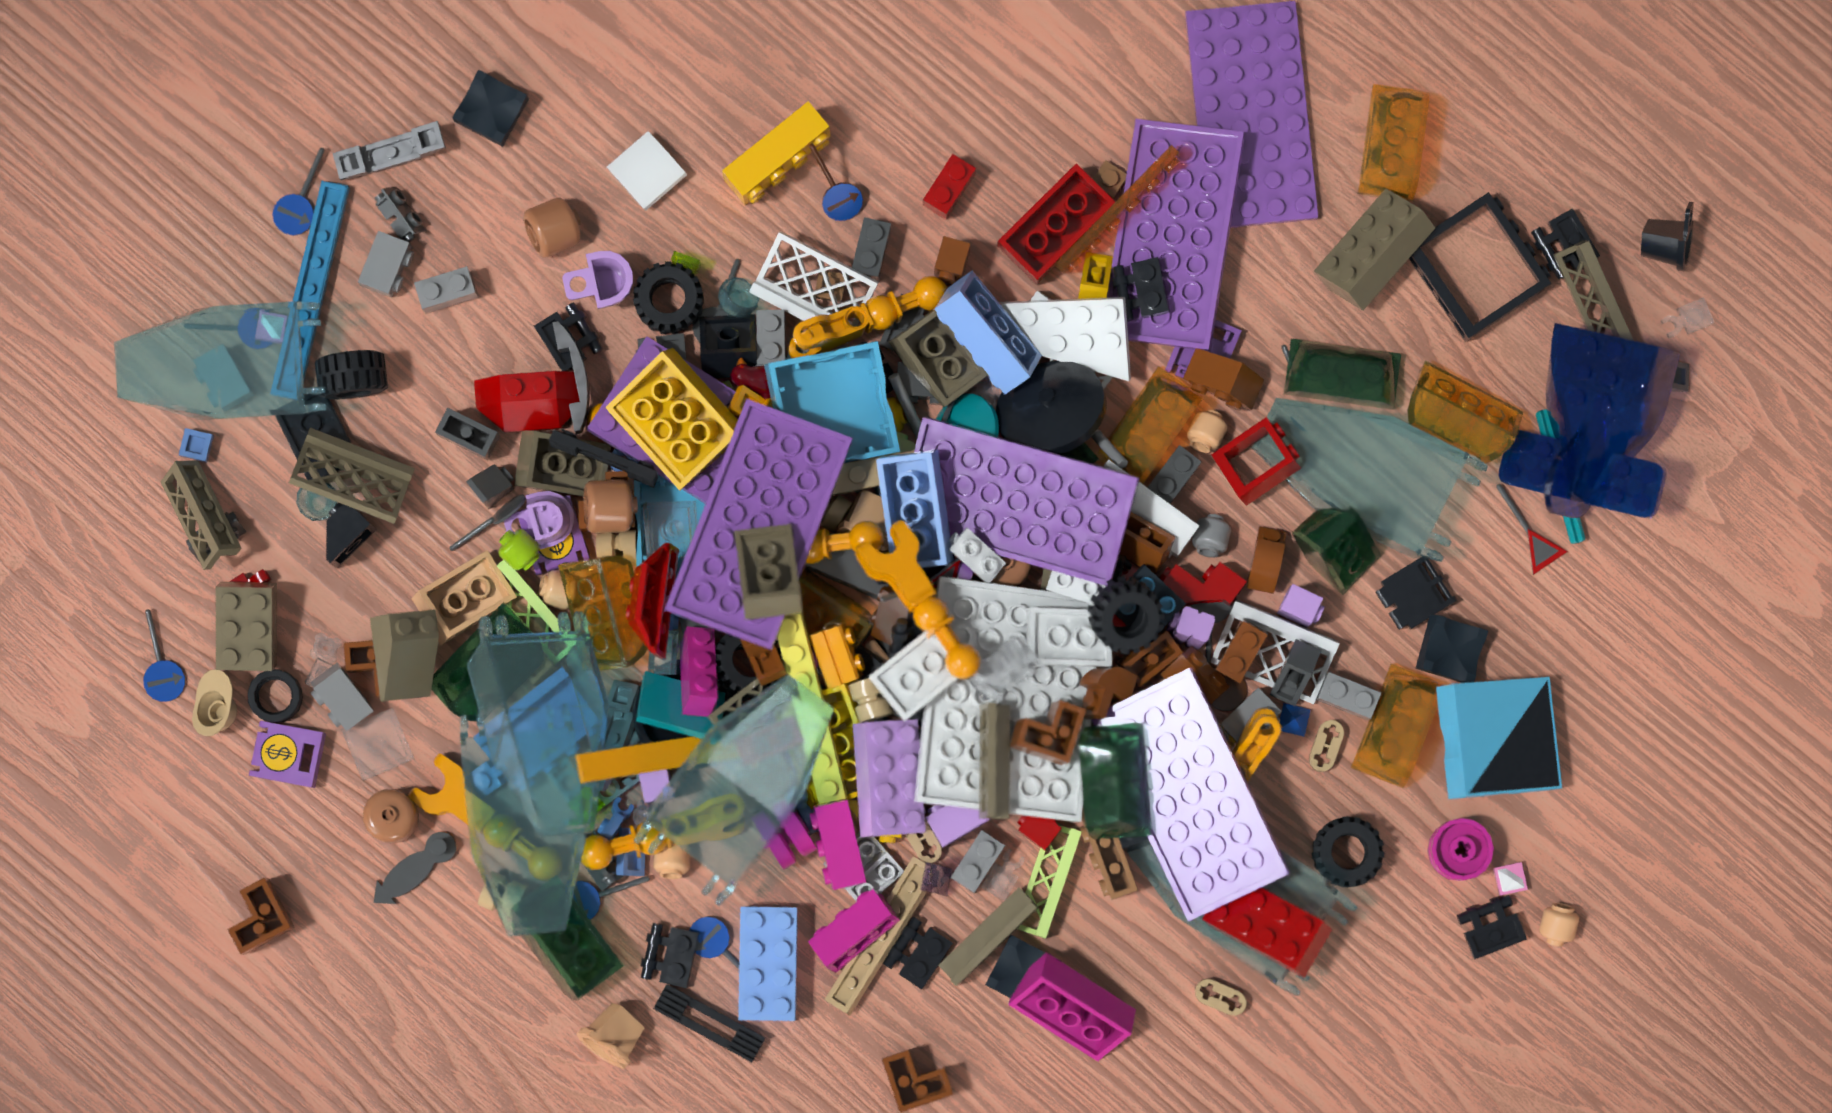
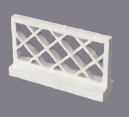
(797, 304)
(1284, 629)

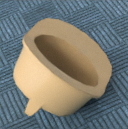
(214, 704)

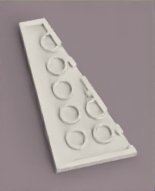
(1078, 331)

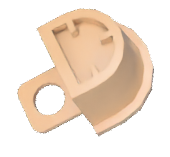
(865, 508)
(612, 1035)

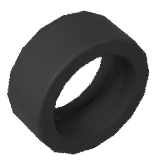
(276, 717)

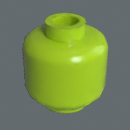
(518, 549)

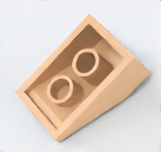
(465, 596)

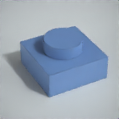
(196, 445)

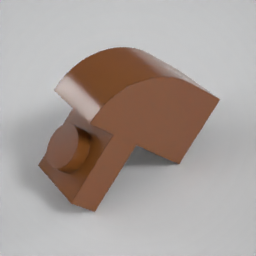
(1266, 560)
(765, 662)
(1105, 686)

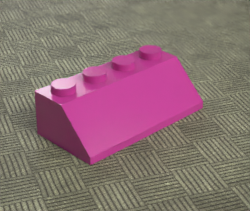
(1073, 1007)

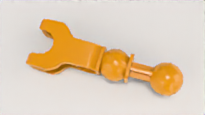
(878, 313)
(825, 543)
(917, 594)
(1256, 742)
(450, 798)
(600, 851)

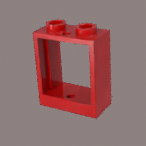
(1271, 477)

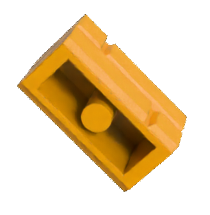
(837, 655)

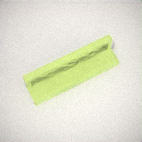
(531, 597)
(1057, 884)

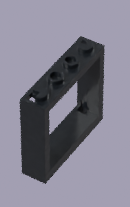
(1442, 293)

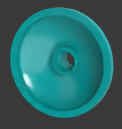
(973, 413)

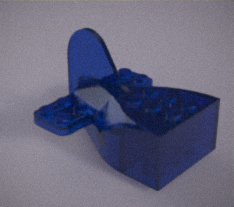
(1603, 409)

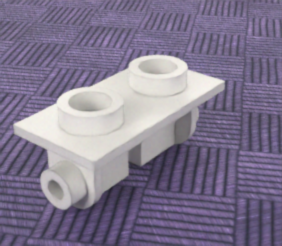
(976, 555)
(1072, 587)

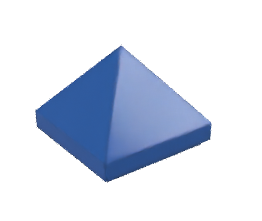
(1294, 719)

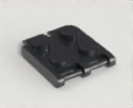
(1414, 594)

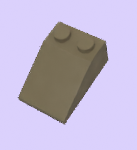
(937, 358)
(555, 470)
(768, 571)
(405, 653)

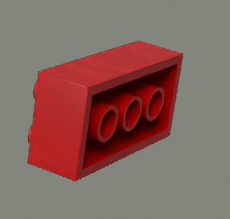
(1055, 223)
(1272, 929)

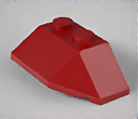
(527, 400)
(650, 594)

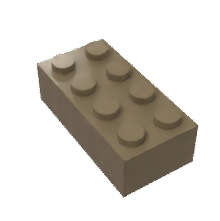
(1374, 249)

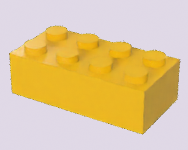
(776, 154)

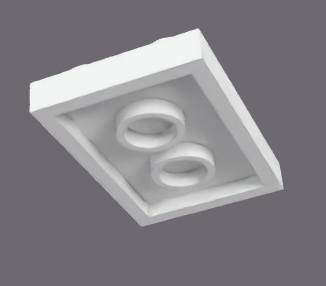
(1065, 638)
(914, 676)

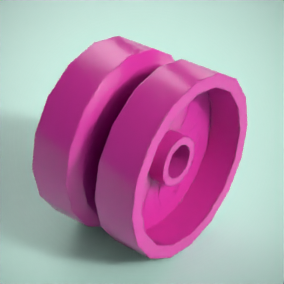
(793, 832)
(1476, 844)

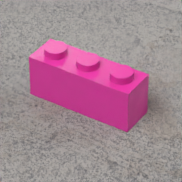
(698, 671)
(837, 844)
(853, 930)

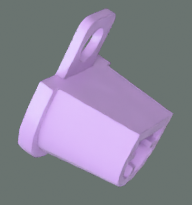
(606, 278)
(547, 516)

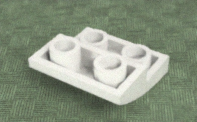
(646, 170)
(878, 867)

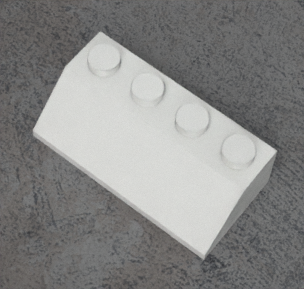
(1161, 514)

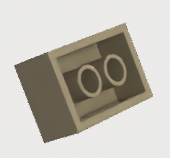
(246, 626)

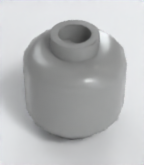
(1211, 536)

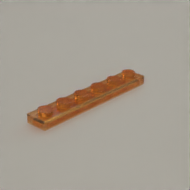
(1110, 219)

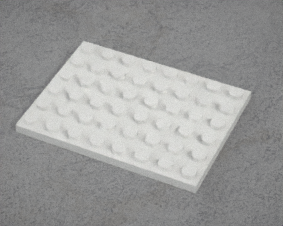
(949, 740)

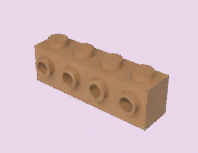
(1113, 865)

